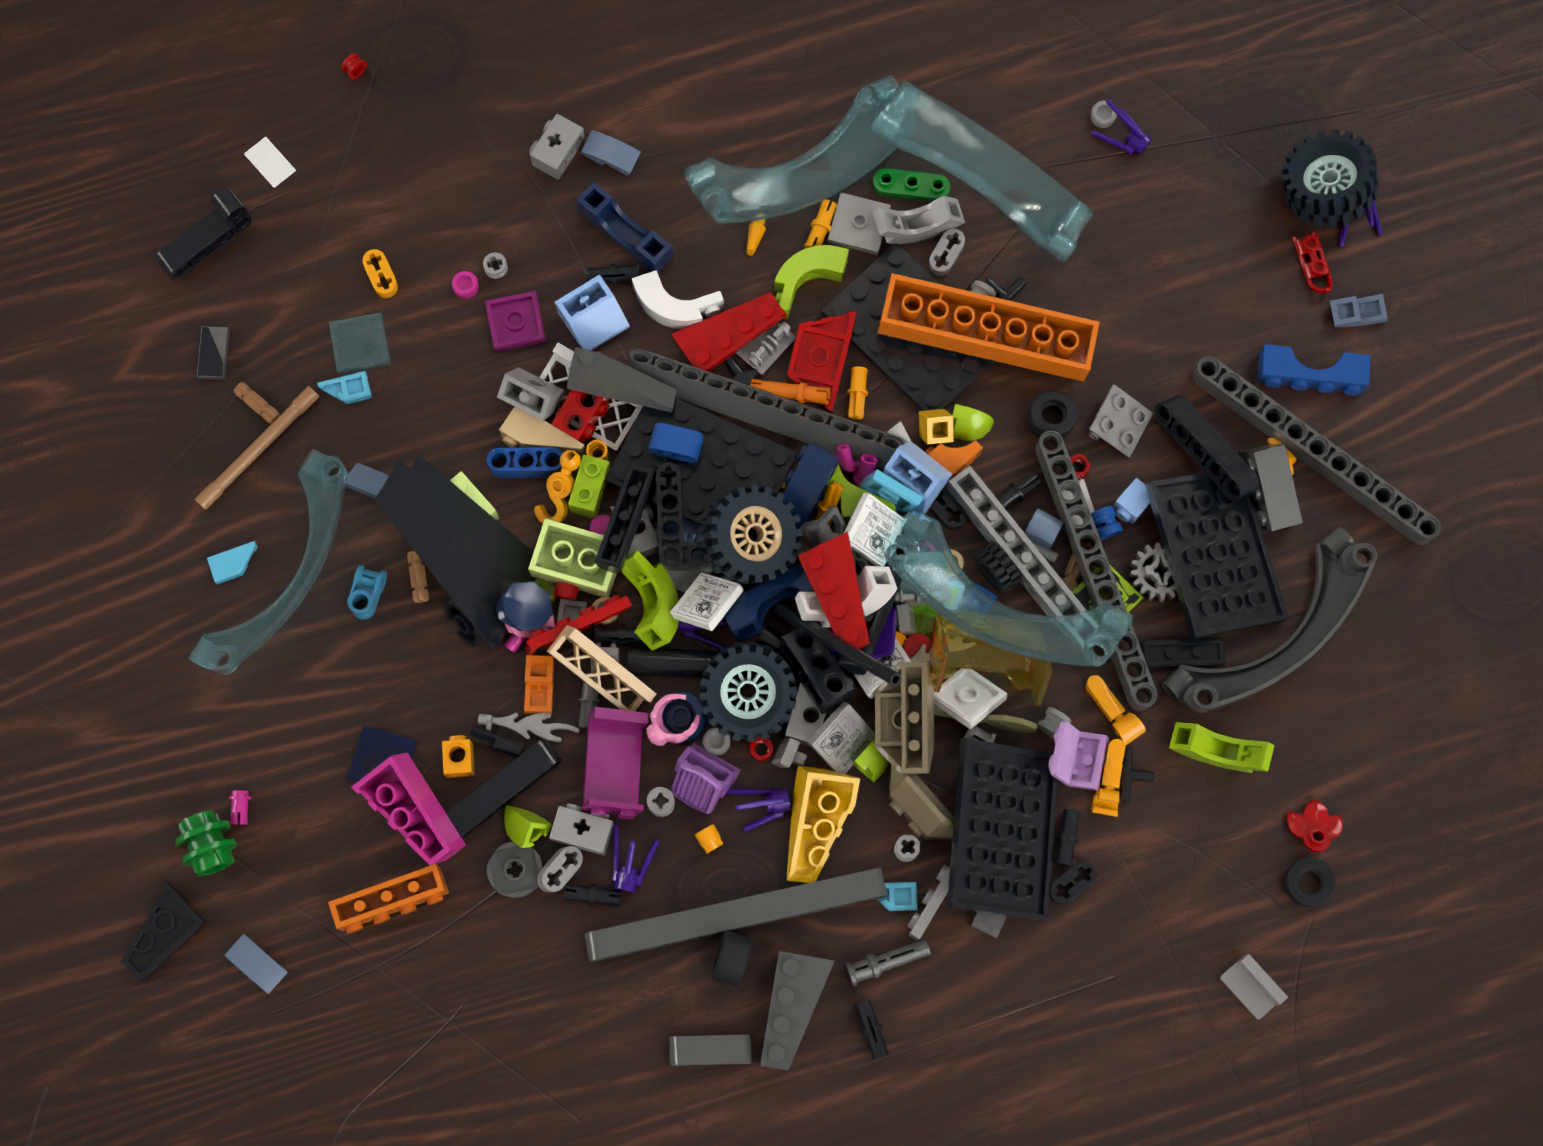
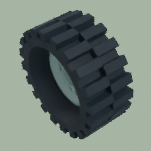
(1326, 160)
(761, 720)

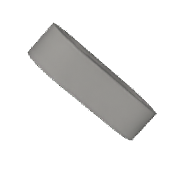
(941, 249)
(555, 865)

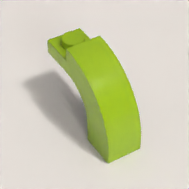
(807, 264)
(658, 599)
(1221, 750)

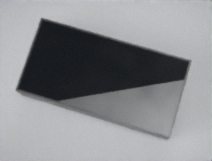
(213, 353)

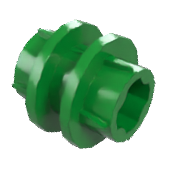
(206, 844)

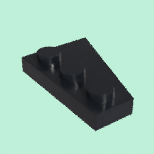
(163, 933)

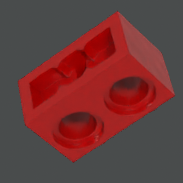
(574, 408)

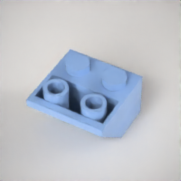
(592, 314)
(918, 473)

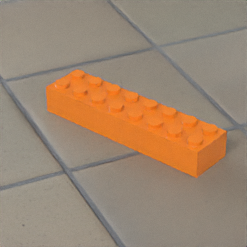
(988, 327)

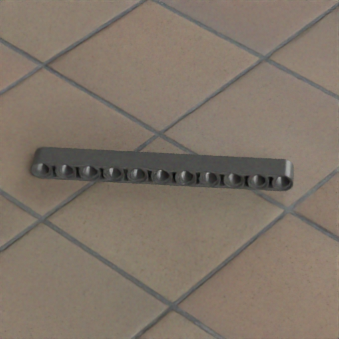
(765, 408)
(1328, 451)
(1095, 556)
(735, 914)

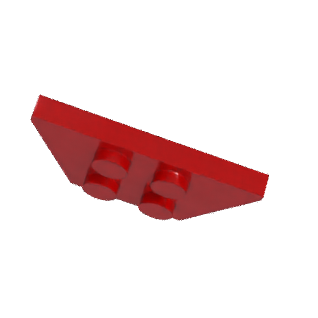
(822, 353)

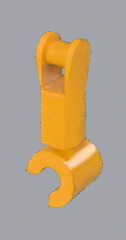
(1125, 726)
(1107, 799)

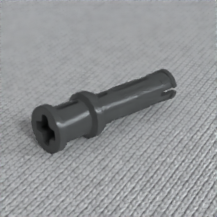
(874, 965)

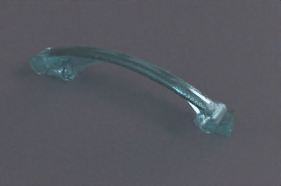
(838, 161)
(987, 164)
(325, 504)
(946, 588)

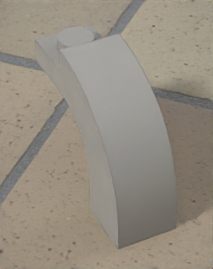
(919, 223)

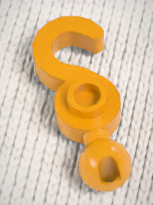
(559, 487)

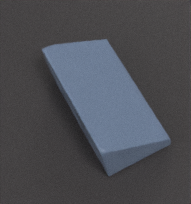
(366, 480)

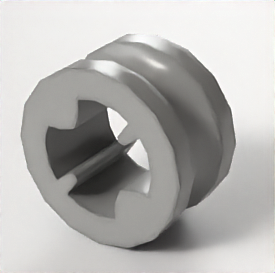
(500, 260)

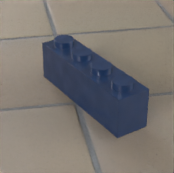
(809, 481)

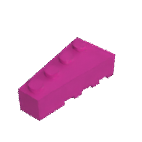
(411, 808)

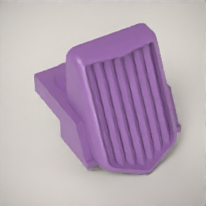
(702, 778)

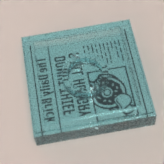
(359, 343)

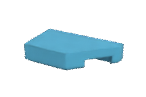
(348, 388)
(231, 562)
(901, 896)

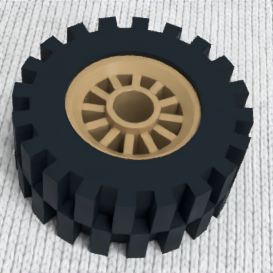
(721, 536)

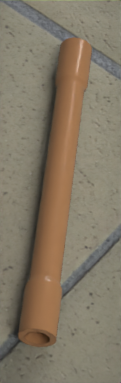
(297, 407)

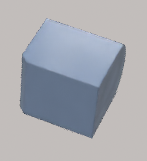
(1043, 528)

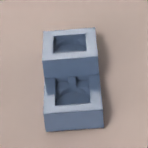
(610, 151)
(1358, 312)
(256, 963)

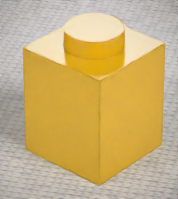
(936, 426)

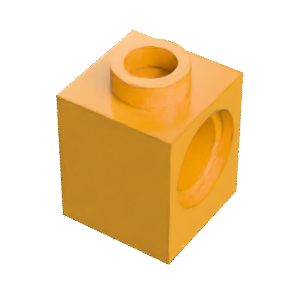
(464, 767)

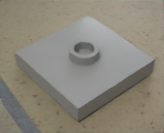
(854, 224)

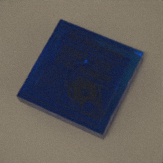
(374, 749)

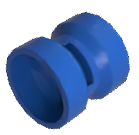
(1106, 523)

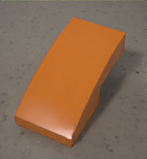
(539, 684)

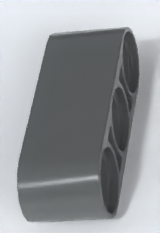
(710, 1050)

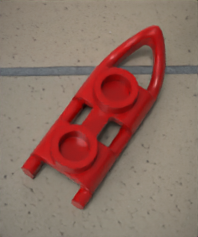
(1316, 267)

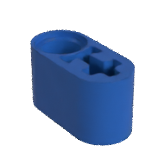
(676, 442)

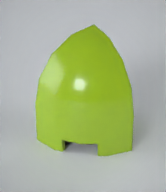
(970, 423)
(871, 762)
(524, 826)

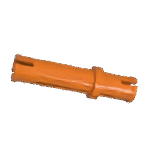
(798, 392)

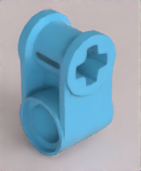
(366, 586)

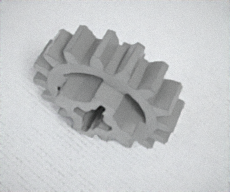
(1147, 573)

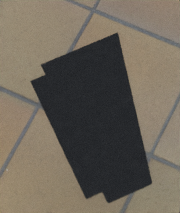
(456, 541)

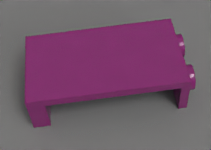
(613, 762)

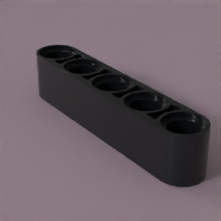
(1206, 447)
(503, 788)

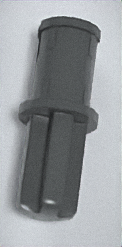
(588, 702)

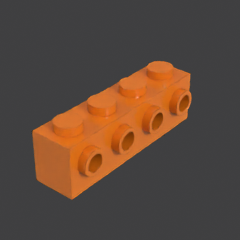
(388, 898)

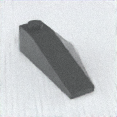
(609, 378)

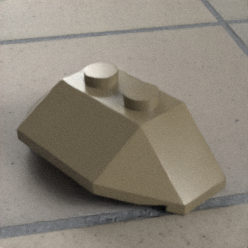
(906, 719)
(920, 807)

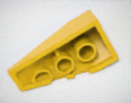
(818, 812)

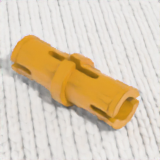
(821, 225)

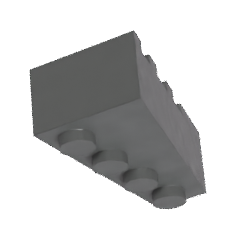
(793, 1000)

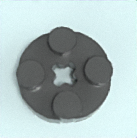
(502, 861)

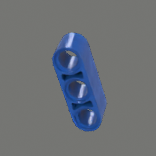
(514, 457)

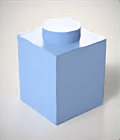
(1132, 502)

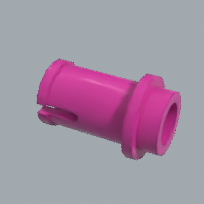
(866, 467)
(239, 804)

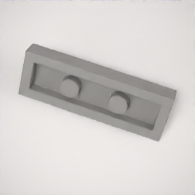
(932, 901)

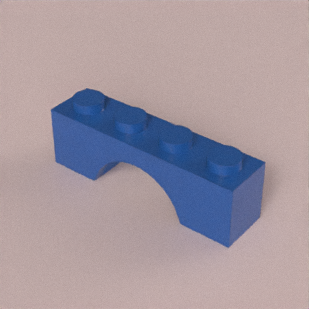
(1280, 367)

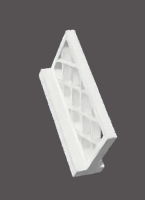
(564, 356)

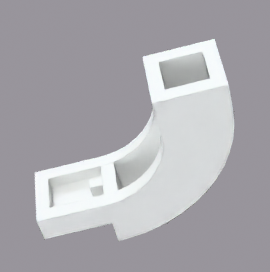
(672, 311)
(875, 586)

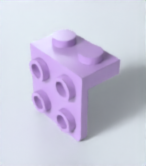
(1078, 757)

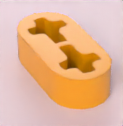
(375, 276)

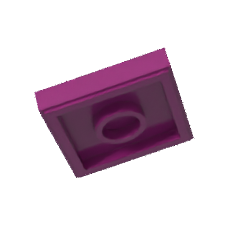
(515, 321)

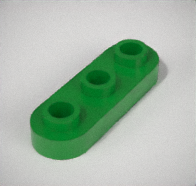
(899, 187)

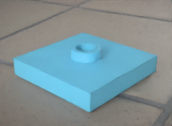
(891, 491)

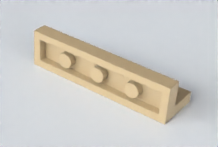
(609, 665)

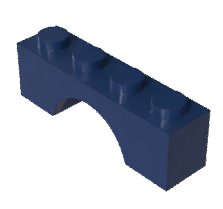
(640, 243)
(750, 608)

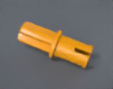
(857, 393)
(831, 499)

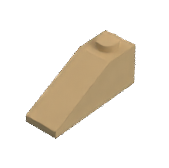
(528, 431)

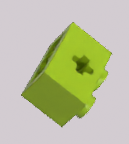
(589, 487)

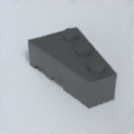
(1276, 495)

